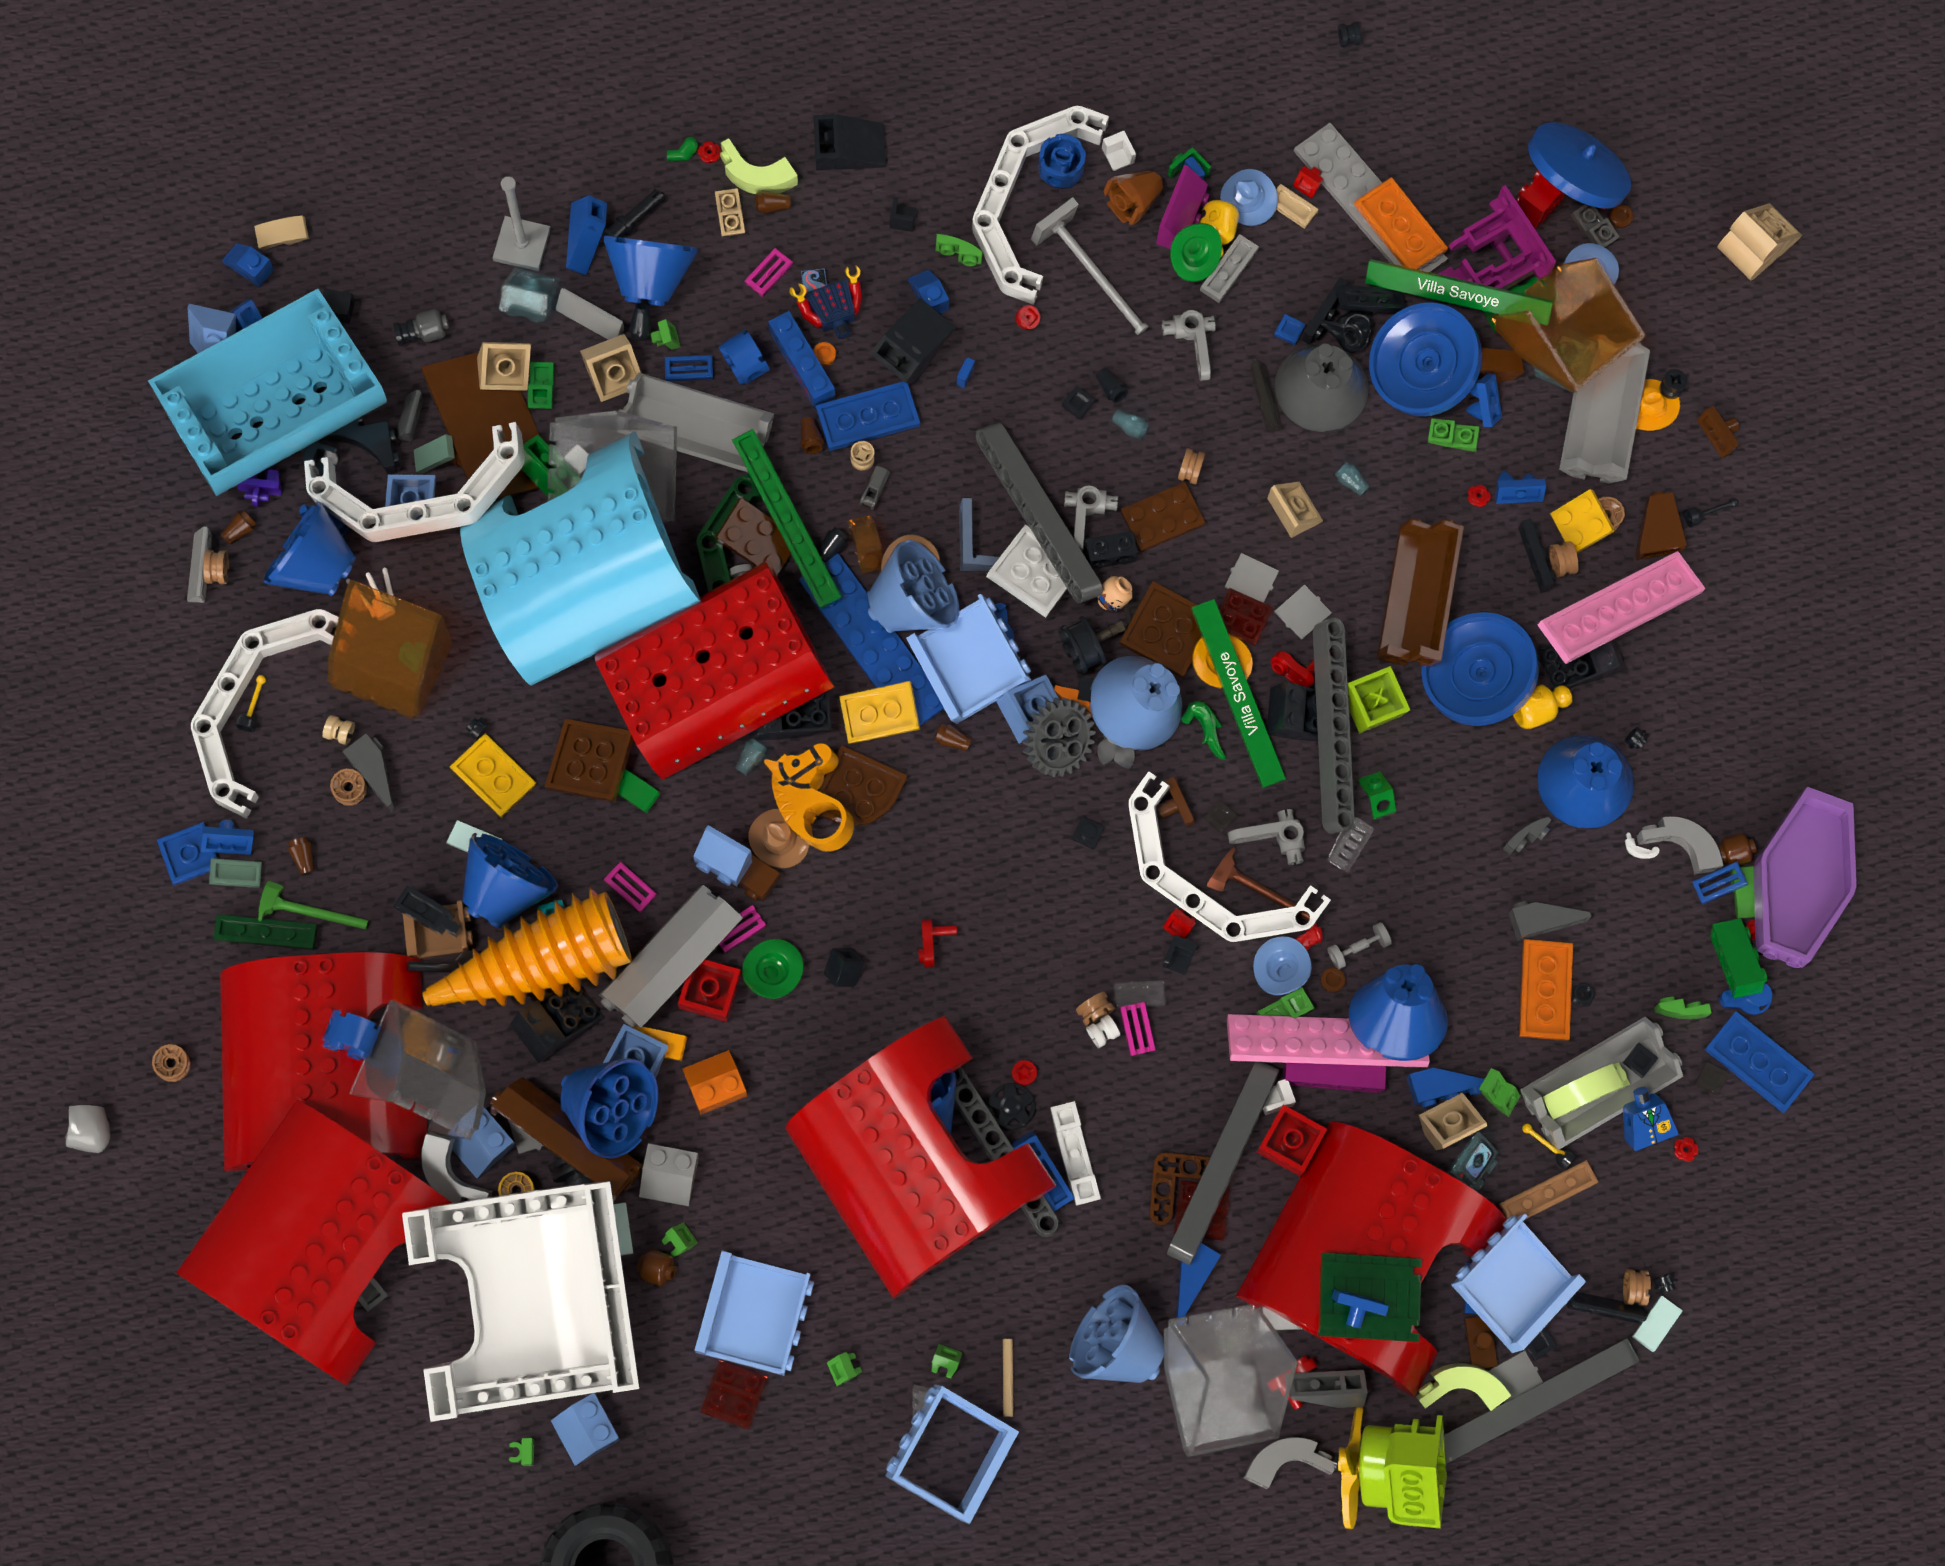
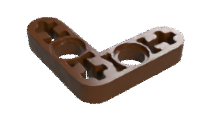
(1168, 1177)

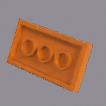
(1400, 225)
(1546, 990)

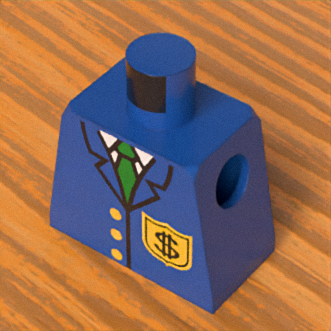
(1647, 1120)

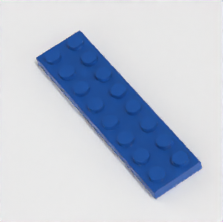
(876, 651)

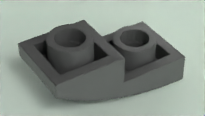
(1594, 226)
(1531, 832)

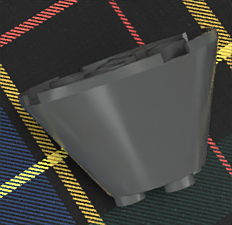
(1321, 387)

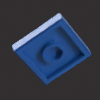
(183, 854)

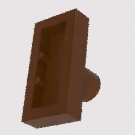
(1719, 431)
(1176, 804)
(1480, 1343)

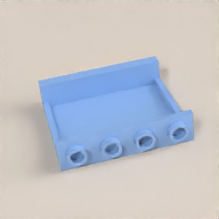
(970, 660)
(1516, 1284)
(754, 1314)

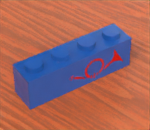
(801, 359)

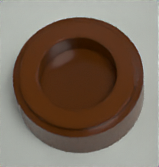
(1621, 216)
(1332, 980)

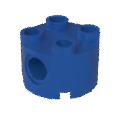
(1061, 161)
(744, 356)
(351, 1034)

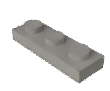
(1229, 268)

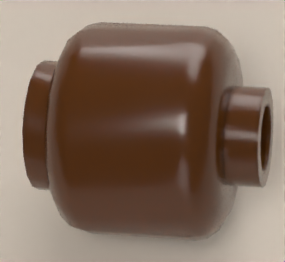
(1737, 849)
(656, 1267)

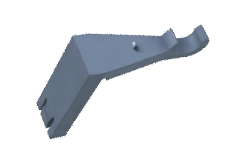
(967, 562)

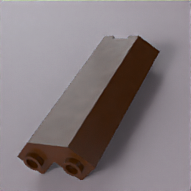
(1420, 592)
(546, 1123)

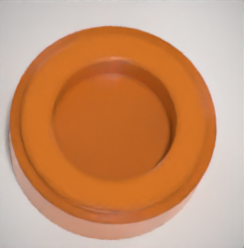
(825, 353)

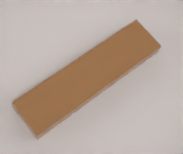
(1550, 1192)

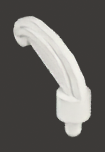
(1637, 851)

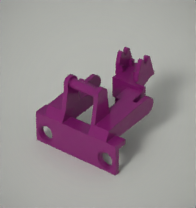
(1495, 228)

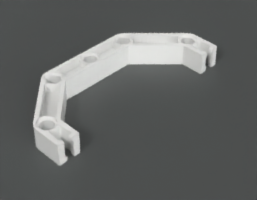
(1006, 170)
(437, 512)
(240, 669)
(1177, 889)

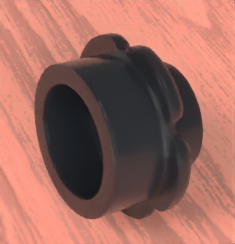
(475, 728)
(1636, 738)
(1585, 988)
(1665, 1283)

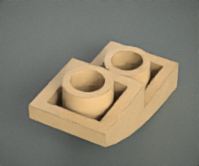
(729, 212)
(280, 231)

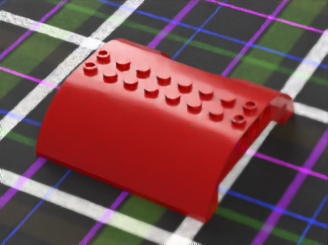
(276, 1055)
(897, 1167)
(1372, 1202)
(308, 1238)

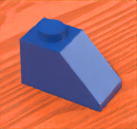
(249, 263)
(930, 289)

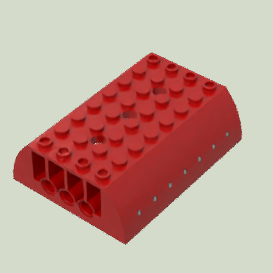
(728, 695)

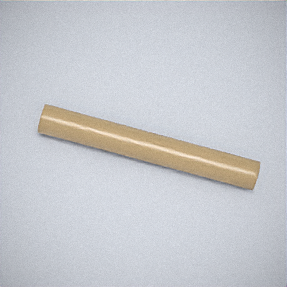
(1007, 1377)

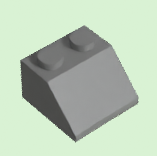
(668, 1174)

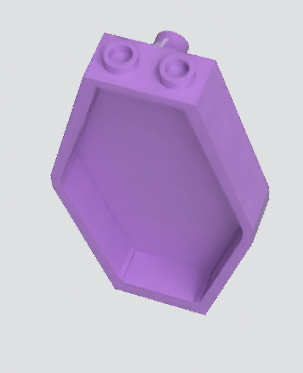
(1804, 877)

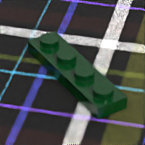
(265, 932)

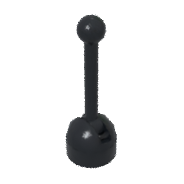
(1697, 515)

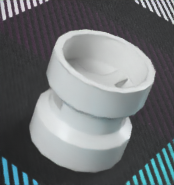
(1103, 1031)

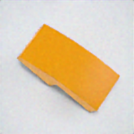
(674, 1041)

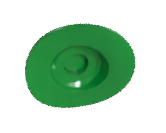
(1196, 251)
(773, 968)

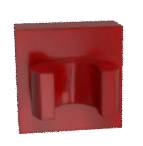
(1308, 181)
(1179, 924)

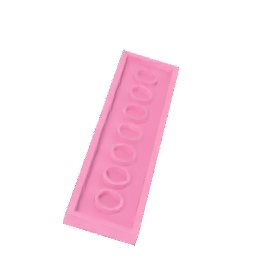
(1621, 607)
(1302, 1041)

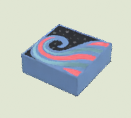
(813, 279)

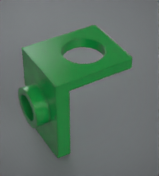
(1179, 160)
(1378, 789)

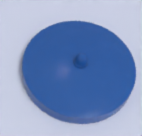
(1579, 165)
(1425, 359)
(1483, 671)

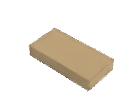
(1295, 207)

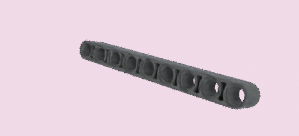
(1039, 513)
(1333, 726)
(994, 1152)
(1223, 1162)
(1539, 1399)

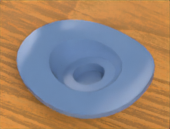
(1252, 195)
(1604, 256)
(1282, 965)

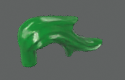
(1209, 723)

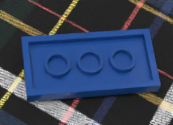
(867, 415)
(1759, 1062)

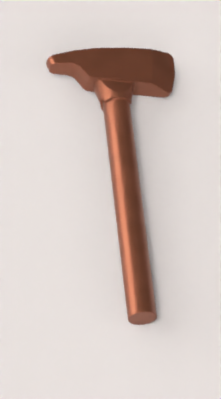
(1227, 871)

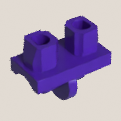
(260, 489)

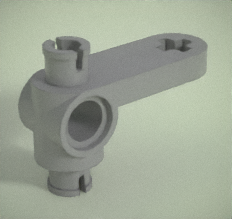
(1180, 330)
(1101, 503)
(1288, 847)

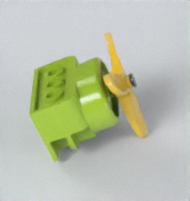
(1396, 1471)

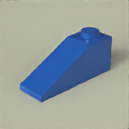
(1060, 1194)
(1193, 1277)

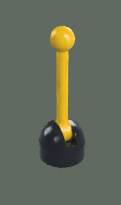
(247, 720)
(1563, 1157)

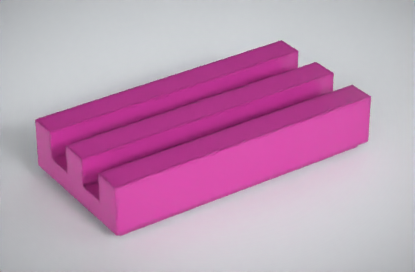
(756, 286)
(645, 901)
(756, 917)
(1142, 1049)

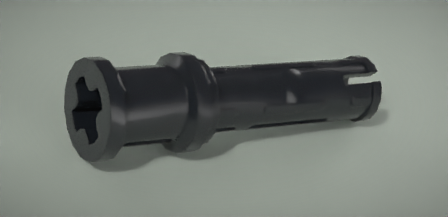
(625, 224)

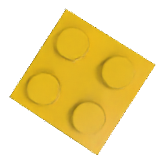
(1583, 521)

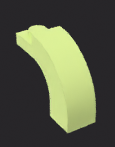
(753, 179)
(1585, 1090)
(1464, 1376)

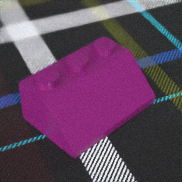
(1183, 206)

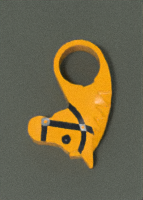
(798, 799)

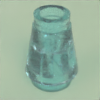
(1131, 424)
(1351, 478)
(750, 756)

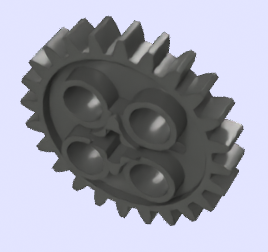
(1057, 716)

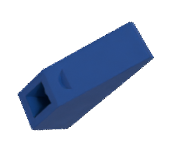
(585, 231)
(1439, 1084)

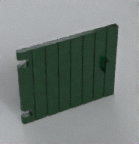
(1376, 1278)

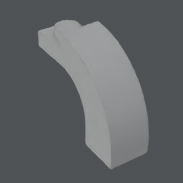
(1691, 836)
(439, 1173)
(1267, 1461)

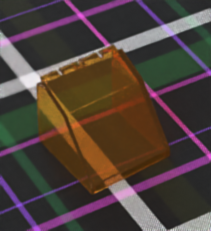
(1585, 330)
(387, 650)

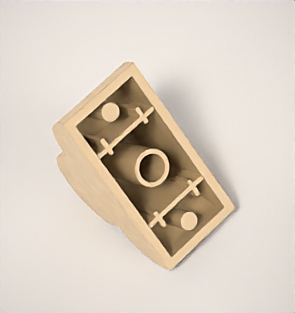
(1758, 239)

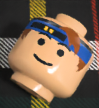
(1115, 593)

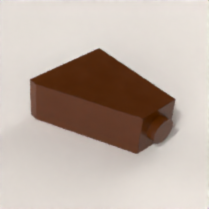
(1503, 363)
(1660, 528)

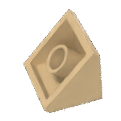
(503, 366)
(1293, 507)

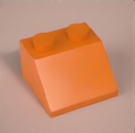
(714, 1082)

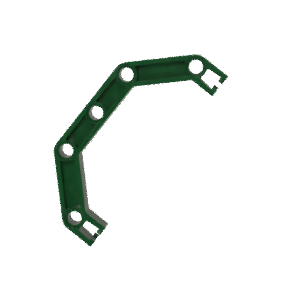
(713, 559)

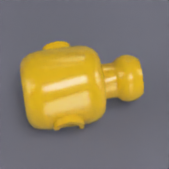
(1223, 218)
(1542, 706)

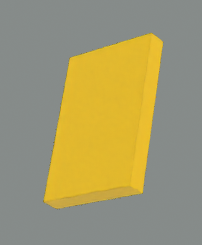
(879, 712)
(493, 775)

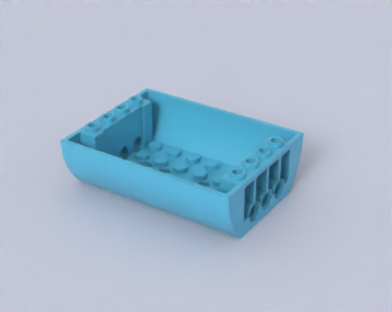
(259, 379)

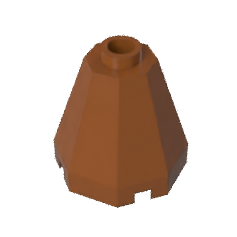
(1134, 192)

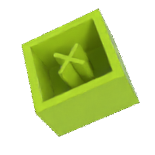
(1376, 699)

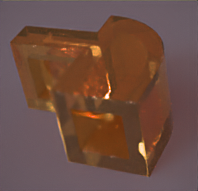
(867, 543)

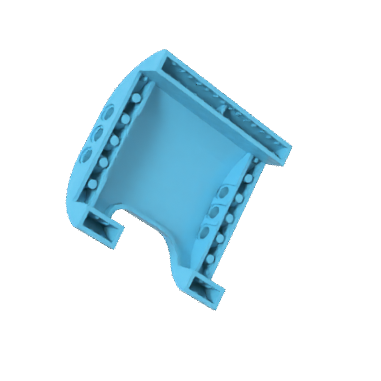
(577, 566)

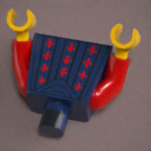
(832, 304)

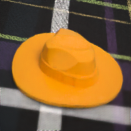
(1655, 409)
(1205, 669)

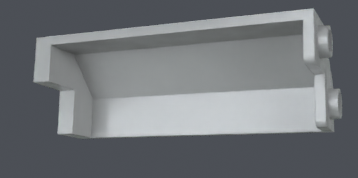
(702, 420)
(1605, 420)
(670, 957)
(1610, 1051)

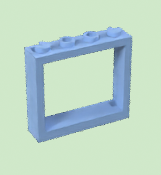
(986, 1471)

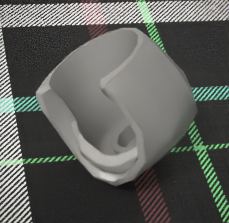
(88, 1128)

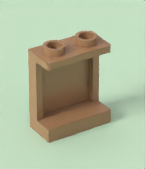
(425, 943)

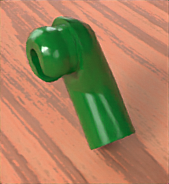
(685, 152)

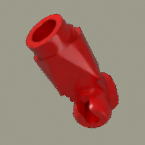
(1311, 937)

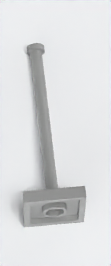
(1056, 224)
(520, 241)

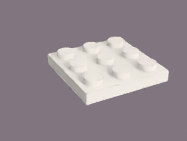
(1028, 573)

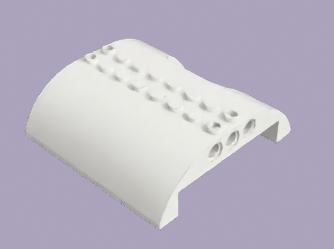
(540, 1297)

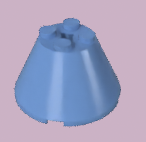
(912, 592)
(1136, 702)
(1117, 1340)

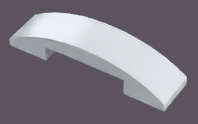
(1074, 1153)

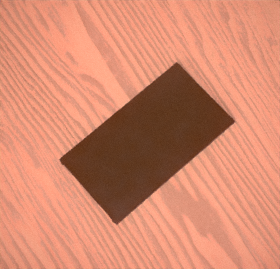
(472, 412)

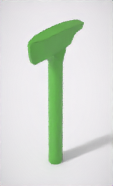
(271, 901)

